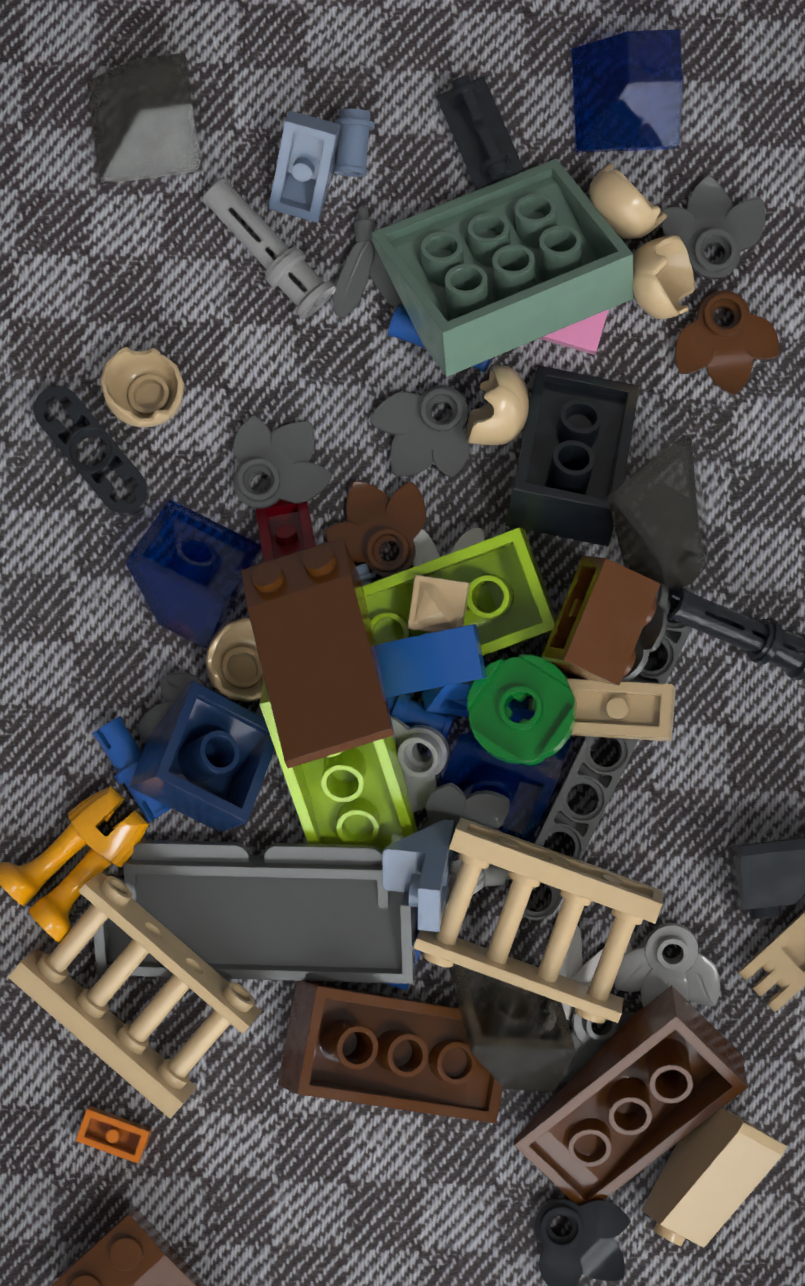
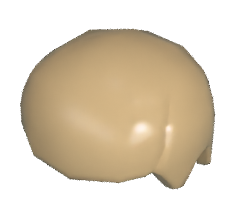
(623, 204)
(662, 277)
(142, 387)
(505, 411)
(235, 663)

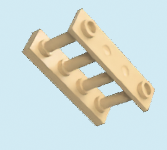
(579, 886)
(88, 1014)

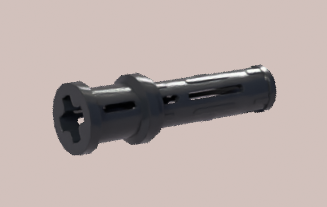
(761, 639)

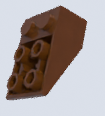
(601, 621)

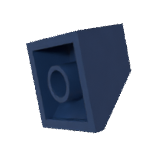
(206, 759)

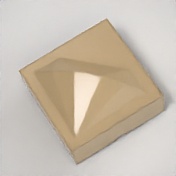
(438, 604)

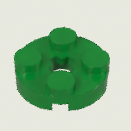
(530, 739)

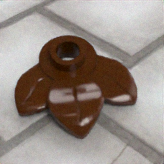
(729, 349)
(380, 520)

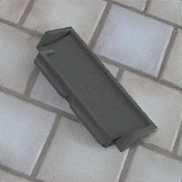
(271, 915)

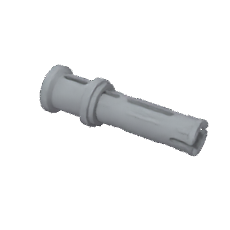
(290, 262)

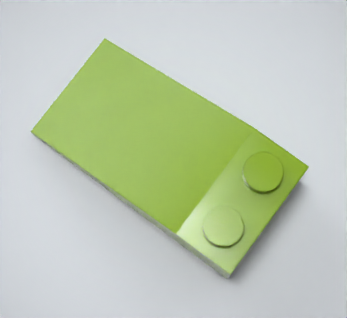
(503, 600)
(350, 794)

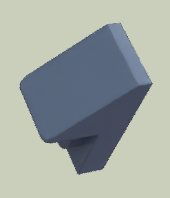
(304, 166)
(423, 869)

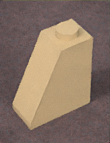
(710, 1177)

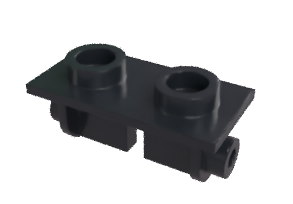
(479, 131)

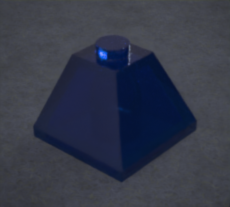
(628, 92)
(190, 571)
(524, 785)

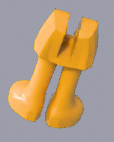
(26, 880)

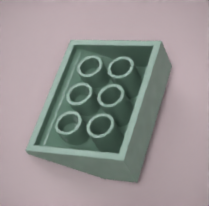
(505, 266)

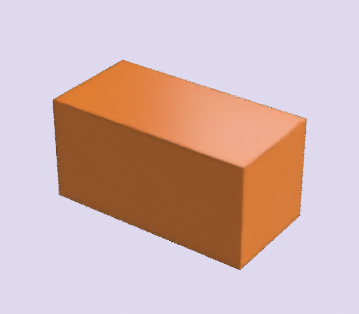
(114, 1134)

